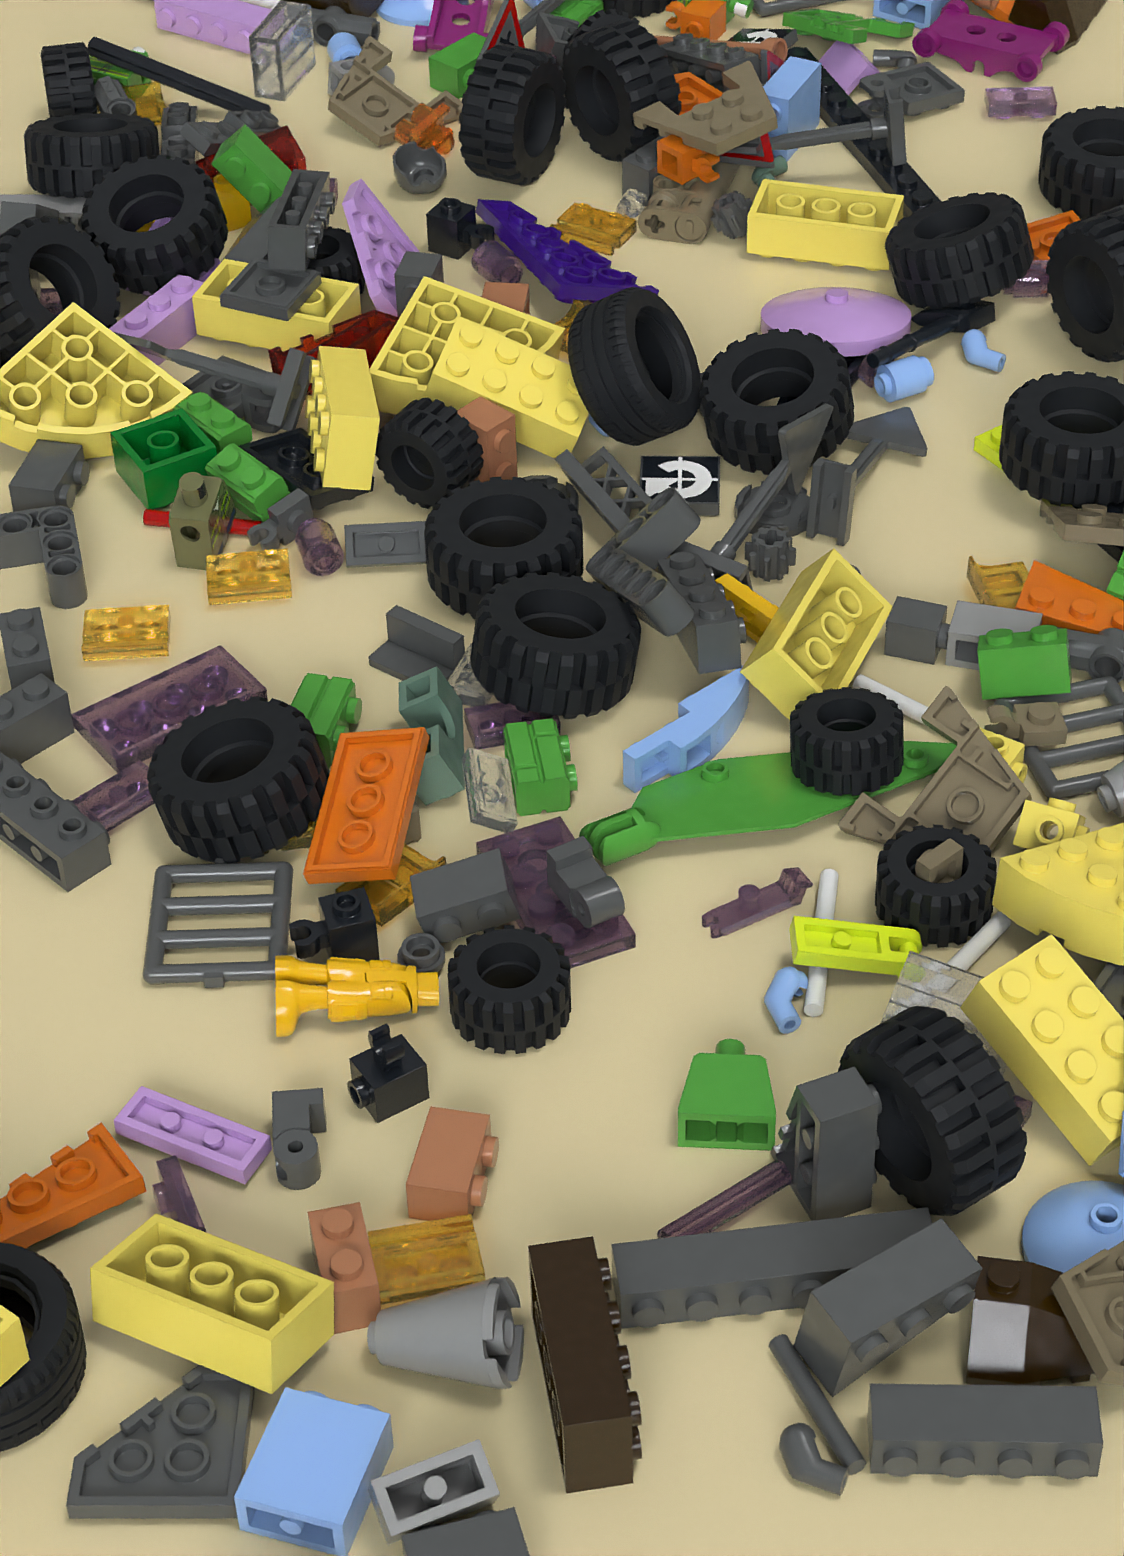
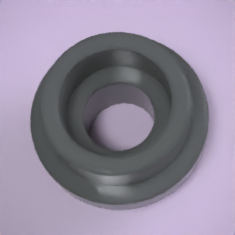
(423, 952)

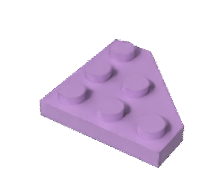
(378, 244)

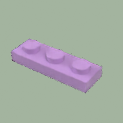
(193, 1134)

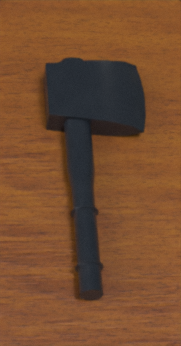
(935, 325)

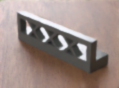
(598, 490)

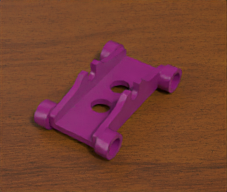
(444, 32)
(978, 38)

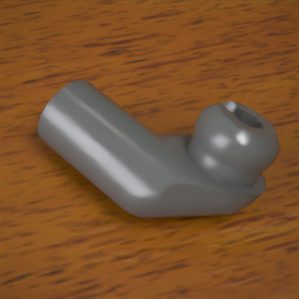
(893, 58)
(805, 1462)

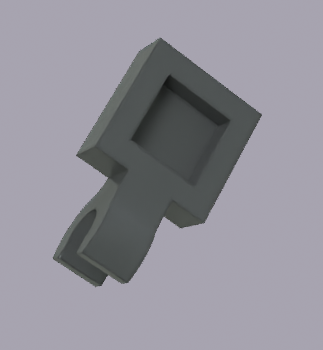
(283, 521)

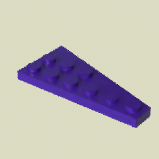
(564, 268)

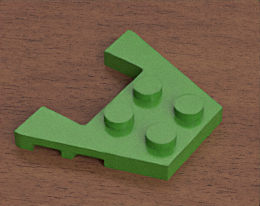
(843, 26)

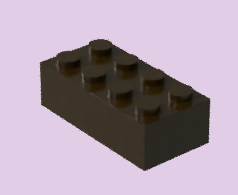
(584, 1365)

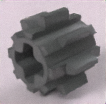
(731, 214)
(770, 553)

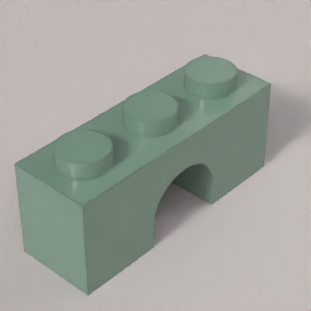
(432, 703)

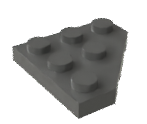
(170, 1456)

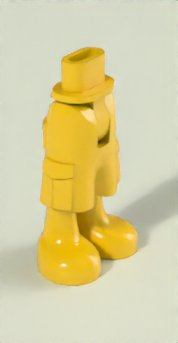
(351, 989)

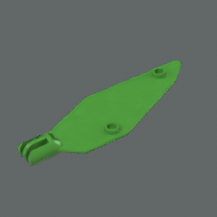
(734, 799)

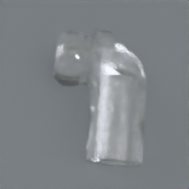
(631, 203)

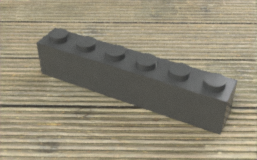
(747, 1267)

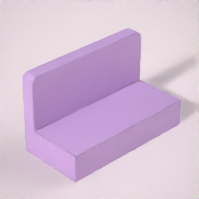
(847, 65)

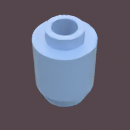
(343, 47)
(903, 378)

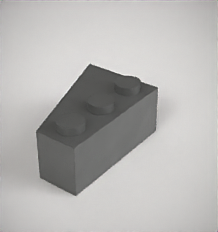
(831, 1144)
(884, 1304)

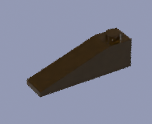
(1072, 13)
(1020, 1328)

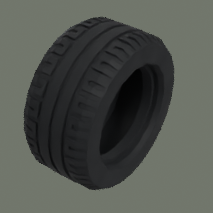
(634, 366)
(57, 1349)

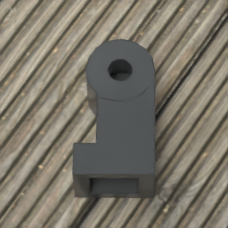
(583, 883)
(296, 1151)

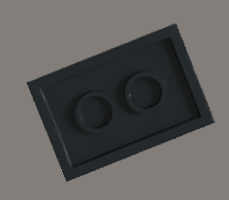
(292, 459)

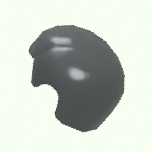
(418, 168)

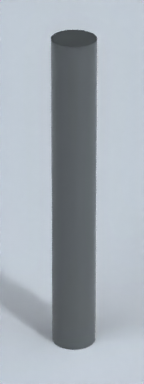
(817, 1404)

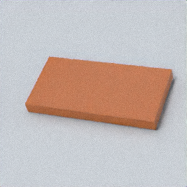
(367, 806)

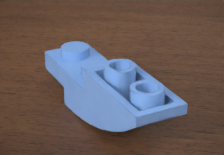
(700, 732)

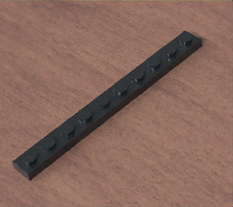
(873, 155)

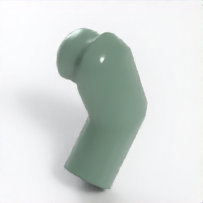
(766, 173)

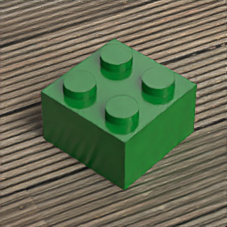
(158, 453)

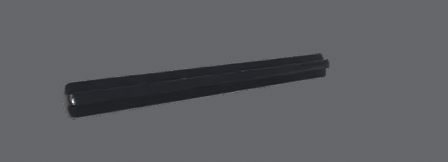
(172, 77)

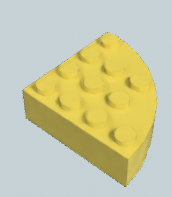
(421, 332)
(79, 386)
(1069, 892)

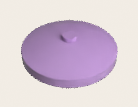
(844, 316)

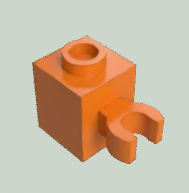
(699, 18)
(684, 162)

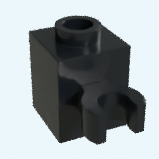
(454, 228)
(345, 928)
(387, 1075)

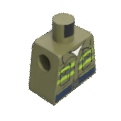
(201, 507)

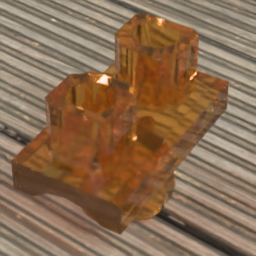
(427, 129)

